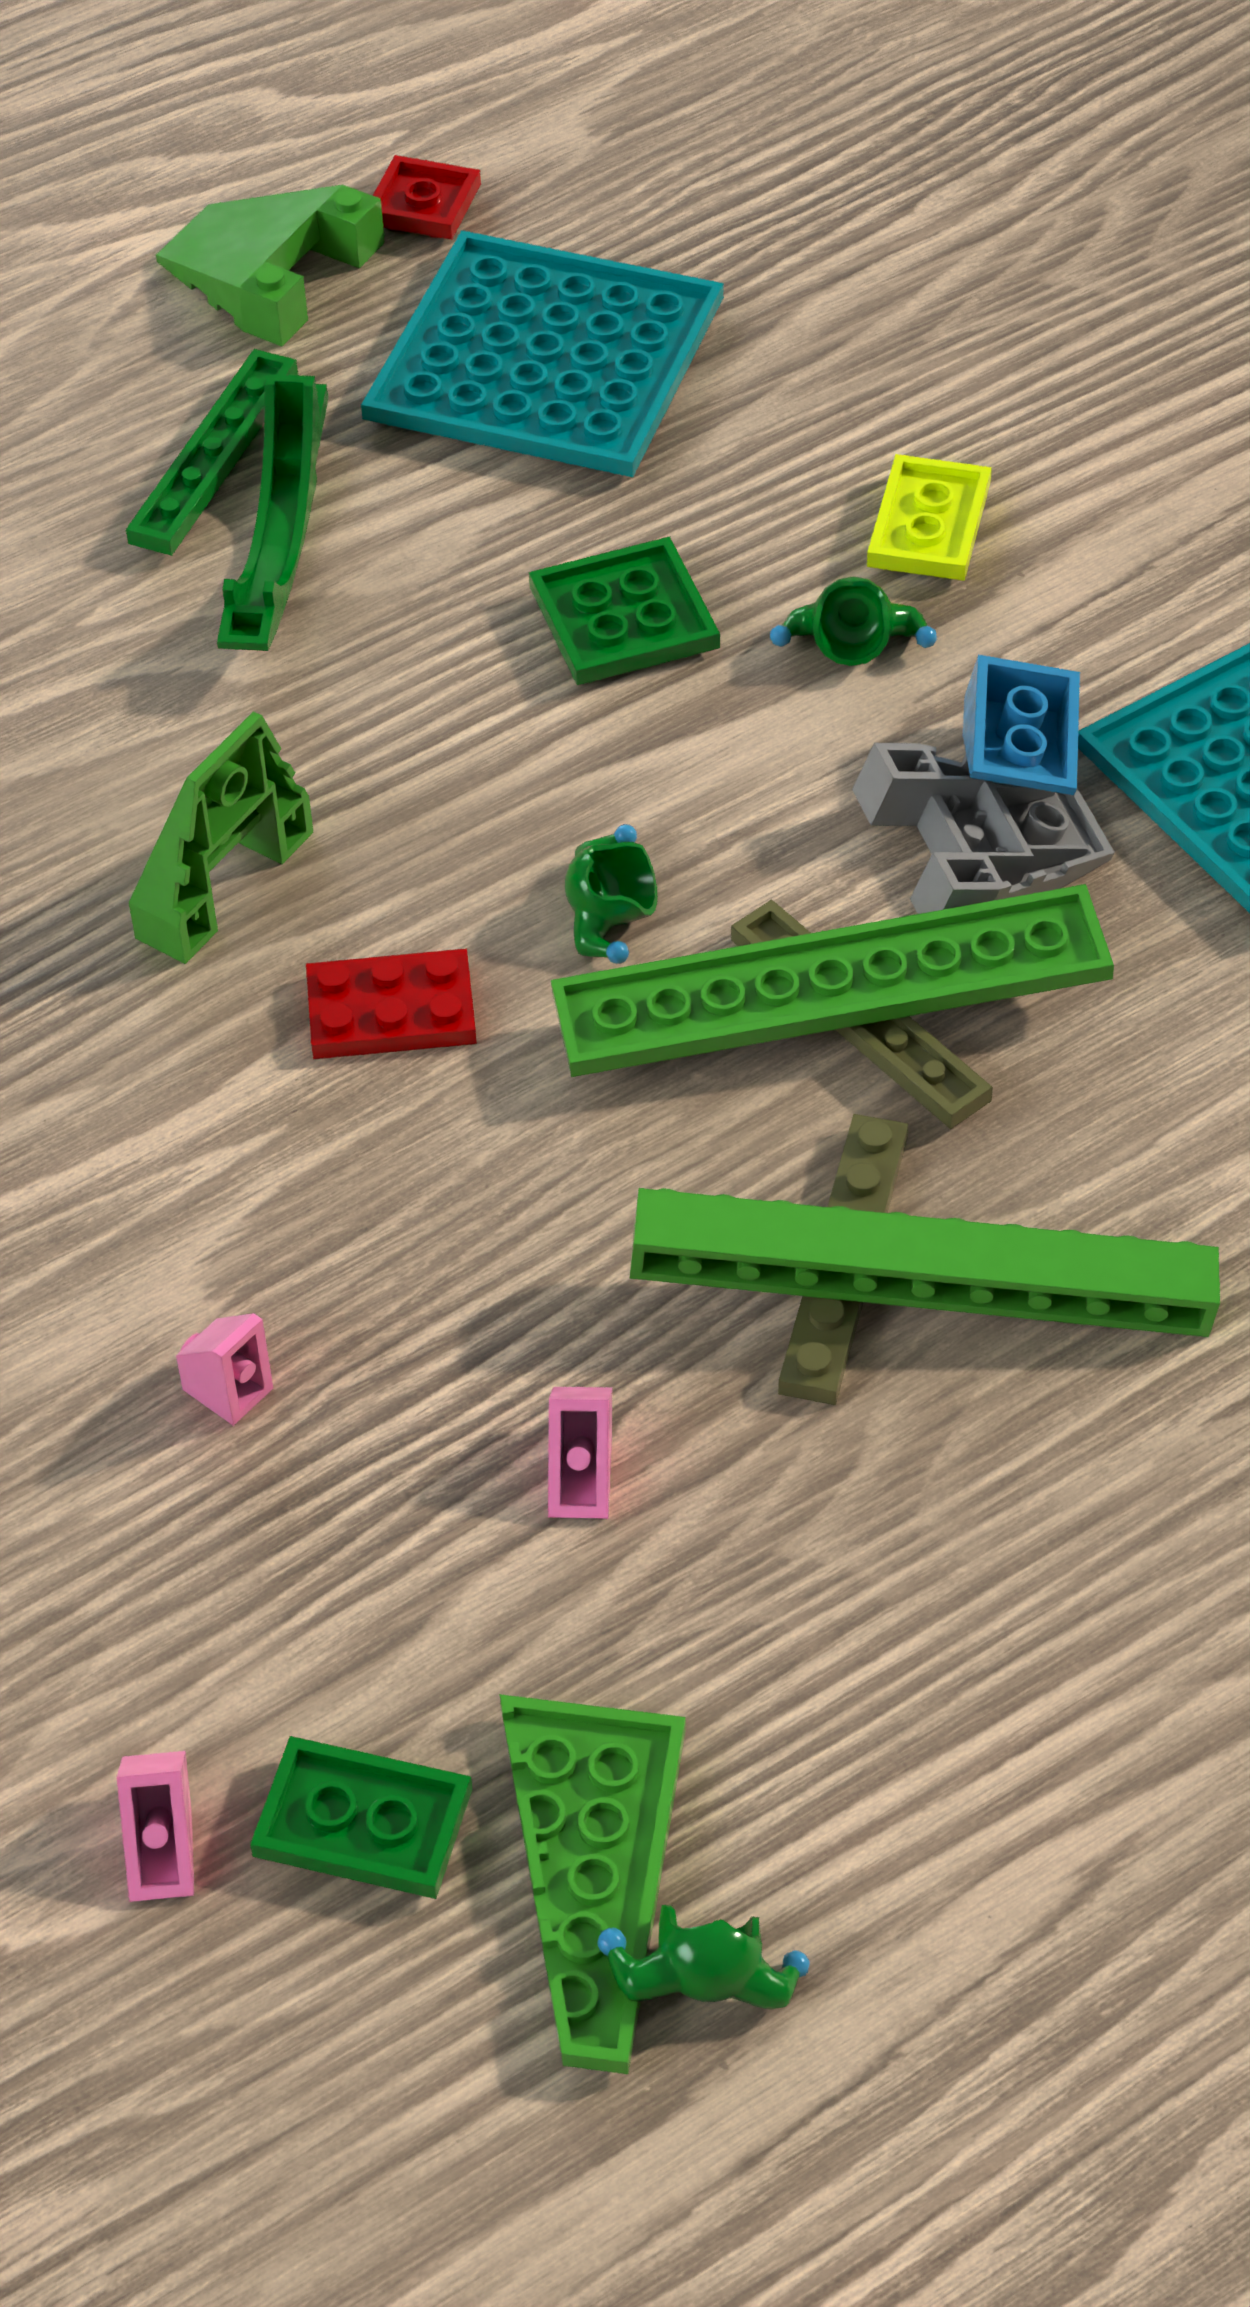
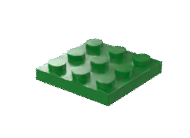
(624, 610)

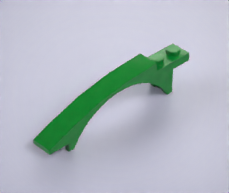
(288, 483)

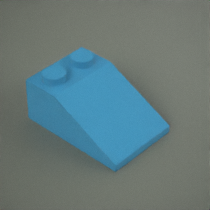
(1022, 724)

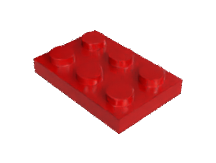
(390, 1004)

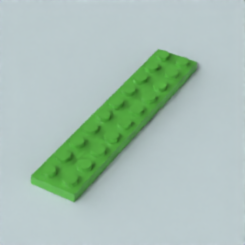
(830, 980)

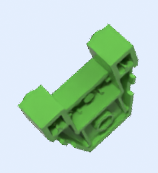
(247, 246)
(231, 798)

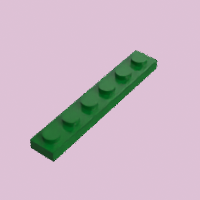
(207, 457)

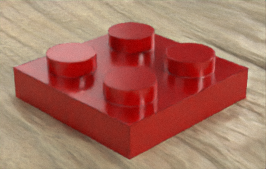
(426, 196)

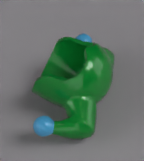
(853, 622)
(609, 887)
(704, 1964)

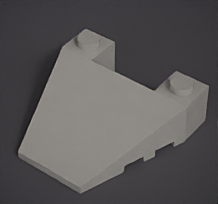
(981, 833)

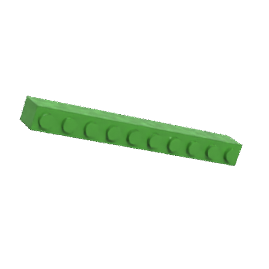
(925, 1262)

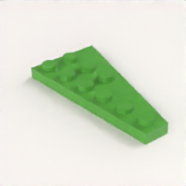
(595, 1834)

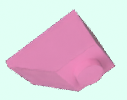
(227, 1366)
(579, 1452)
(156, 1825)

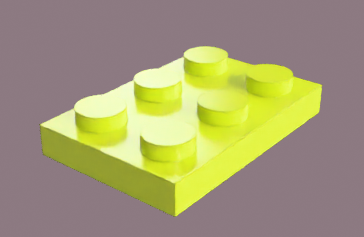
(929, 517)

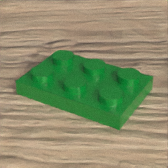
(362, 1817)

